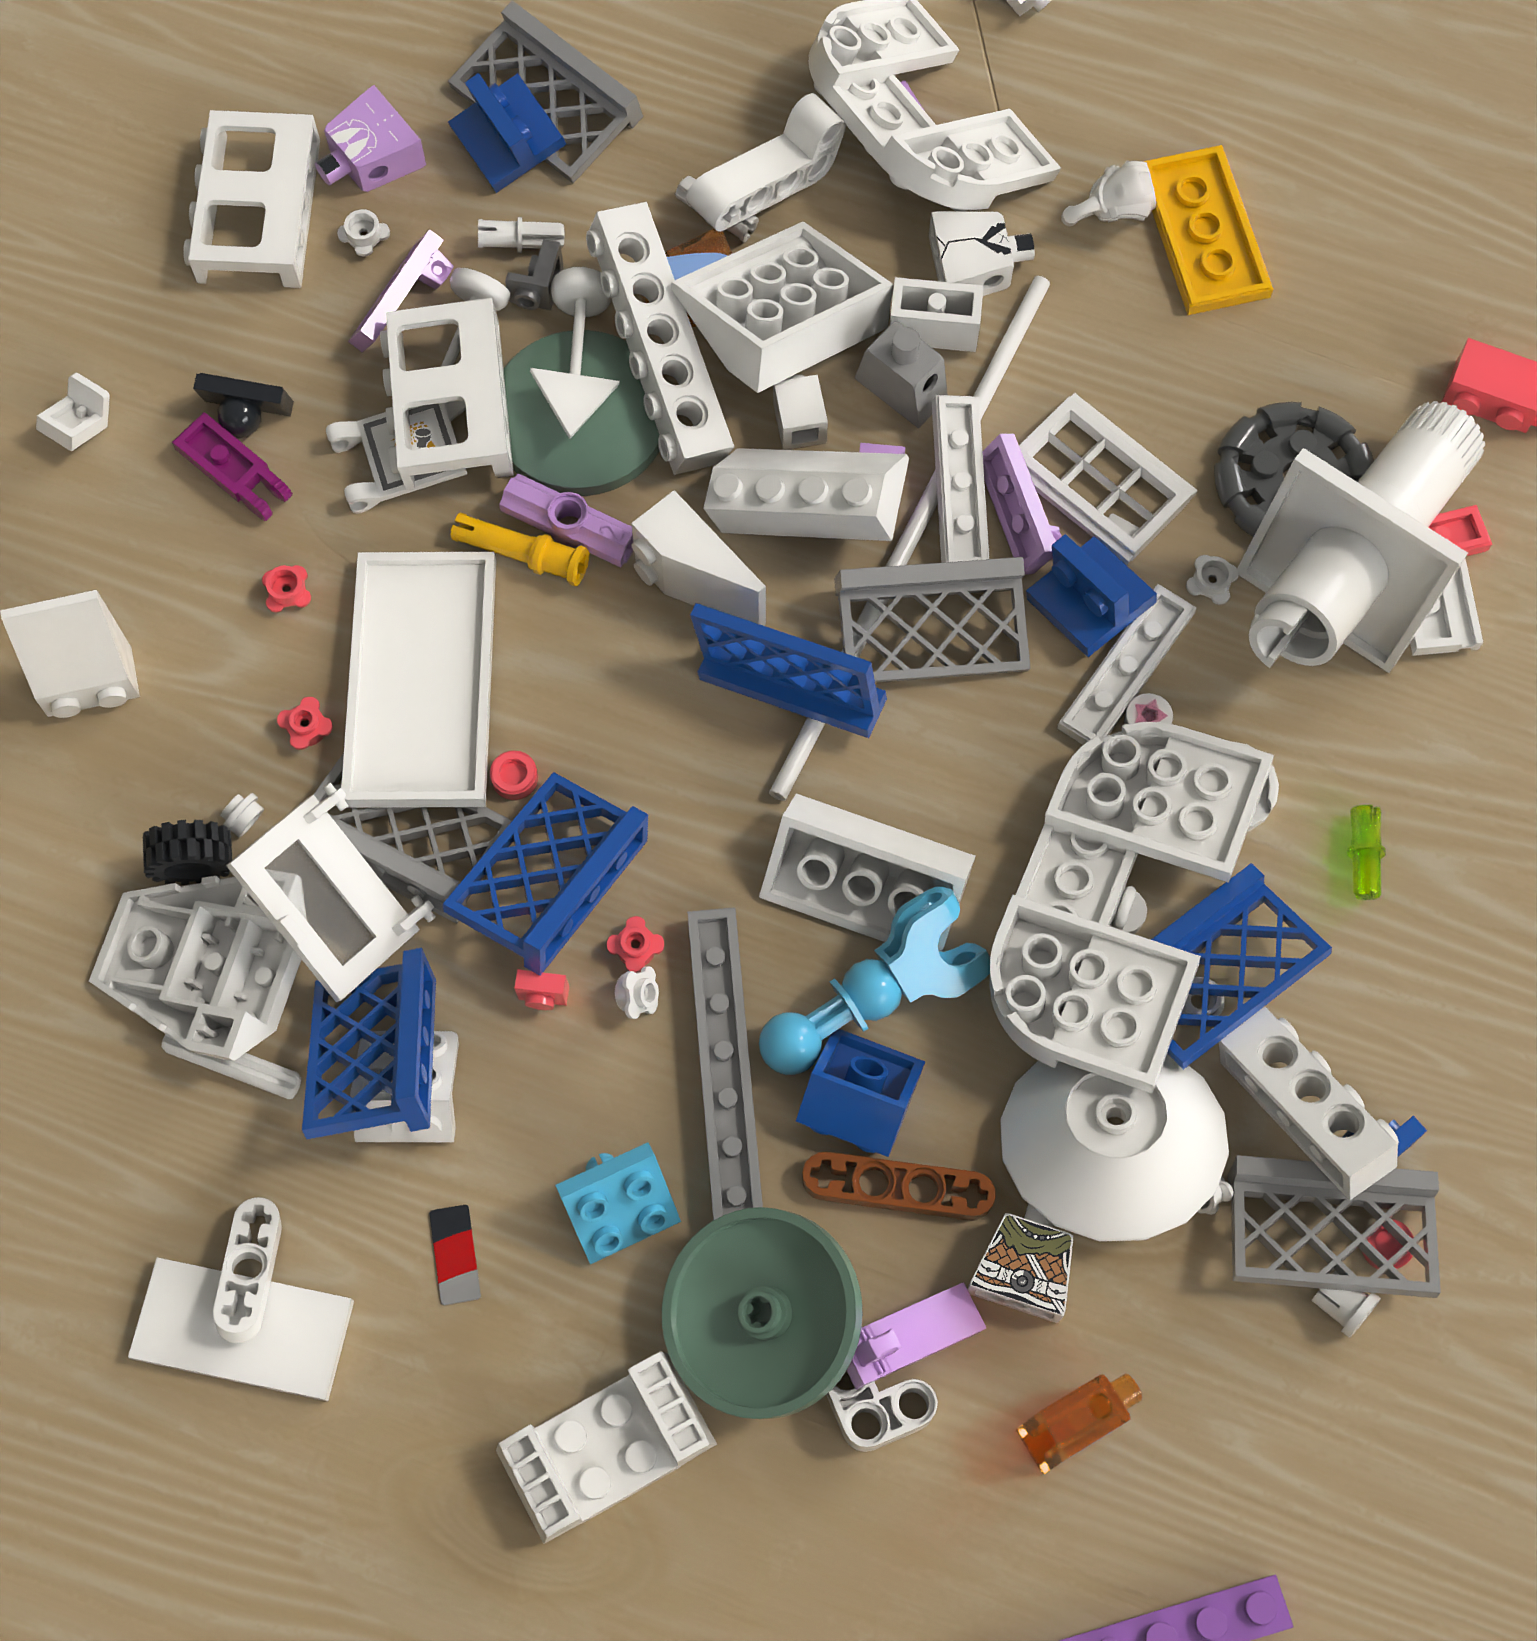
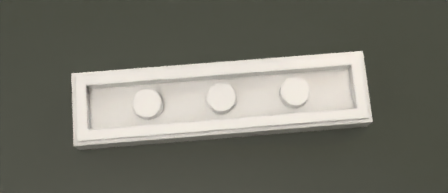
(960, 478)
(1126, 668)

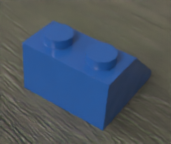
(860, 1092)

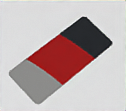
(454, 1254)

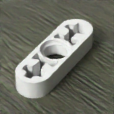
(255, 1289)

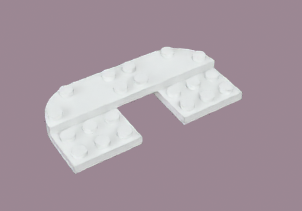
(1057, 968)

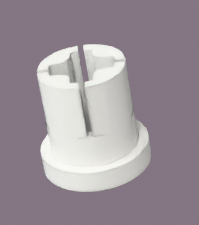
(1346, 1307)

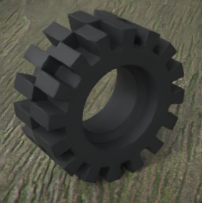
(186, 851)

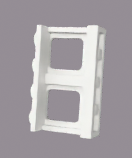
(282, 190)
(473, 380)

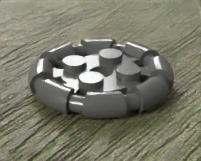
(1277, 454)

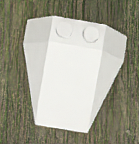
(198, 965)

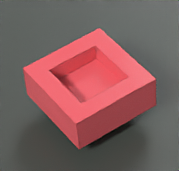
(541, 991)

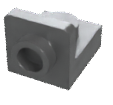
(535, 289)

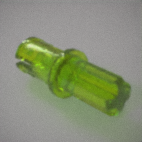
(1366, 851)

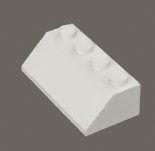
(807, 493)
(856, 868)

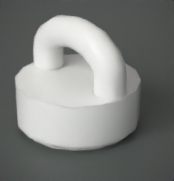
(1130, 911)

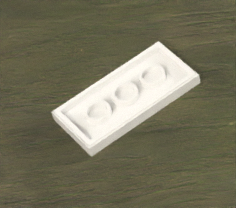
(289, 1354)

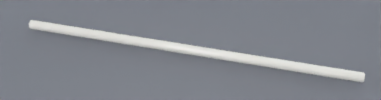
(918, 522)

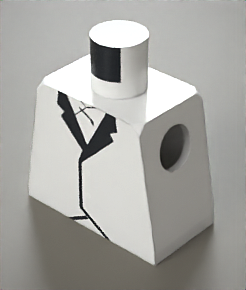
(976, 249)

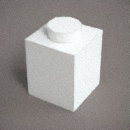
(800, 412)

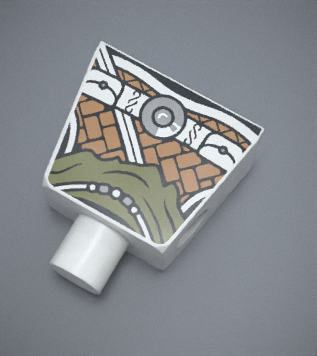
(1026, 1266)

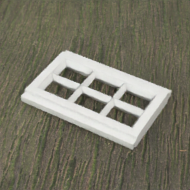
(1125, 449)

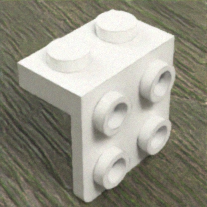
(442, 1111)

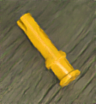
(538, 552)

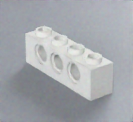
(1348, 1162)

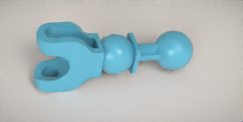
(873, 988)

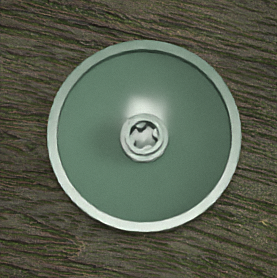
(608, 447)
(761, 1313)

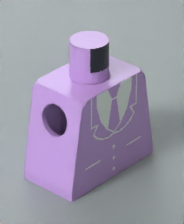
(370, 144)

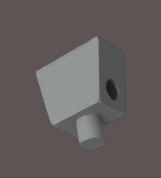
(903, 372)

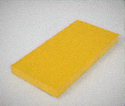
(1207, 231)

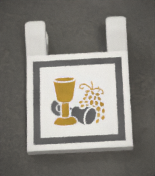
(428, 428)

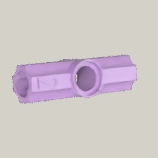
(546, 507)

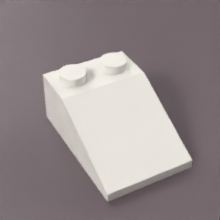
(693, 563)
(72, 654)

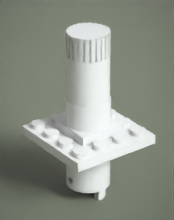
(1359, 556)

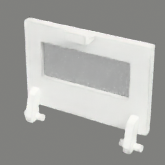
(326, 896)

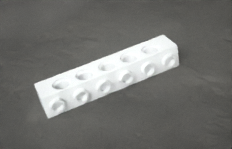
(633, 233)

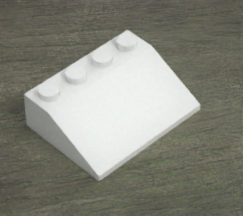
(784, 304)

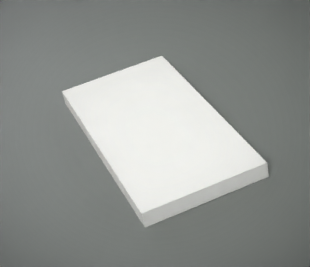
(420, 680)

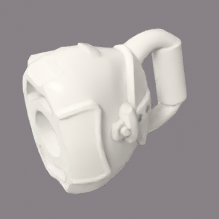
(1117, 195)

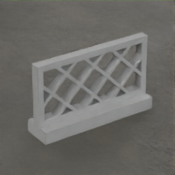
(570, 66)
(935, 580)
(400, 871)
(1305, 1182)

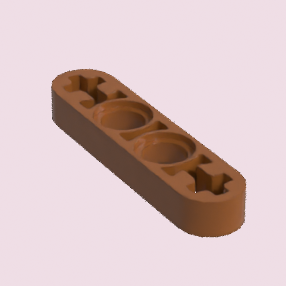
(897, 1193)

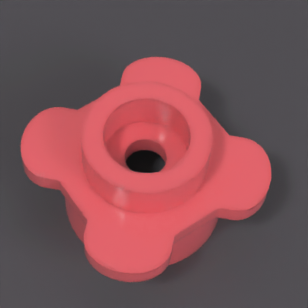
(283, 576)
(312, 733)
(638, 957)

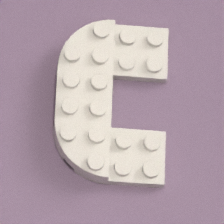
(947, 163)

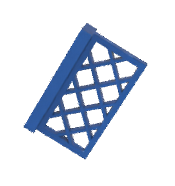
(787, 671)
(576, 897)
(1217, 917)
(407, 1041)

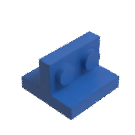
(505, 130)
(1089, 593)

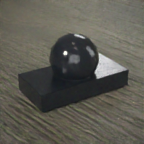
(242, 401)

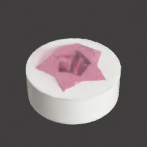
(1148, 708)

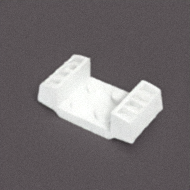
(605, 1447)

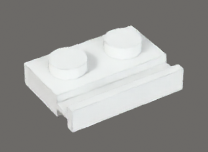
(1452, 621)

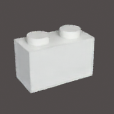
(940, 312)

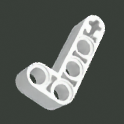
(772, 169)
(884, 1407)

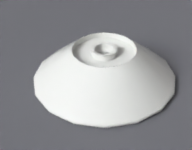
(1110, 1177)

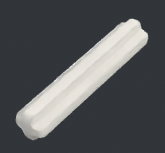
(245, 1069)

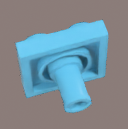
(618, 1202)

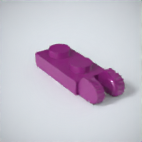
(229, 464)

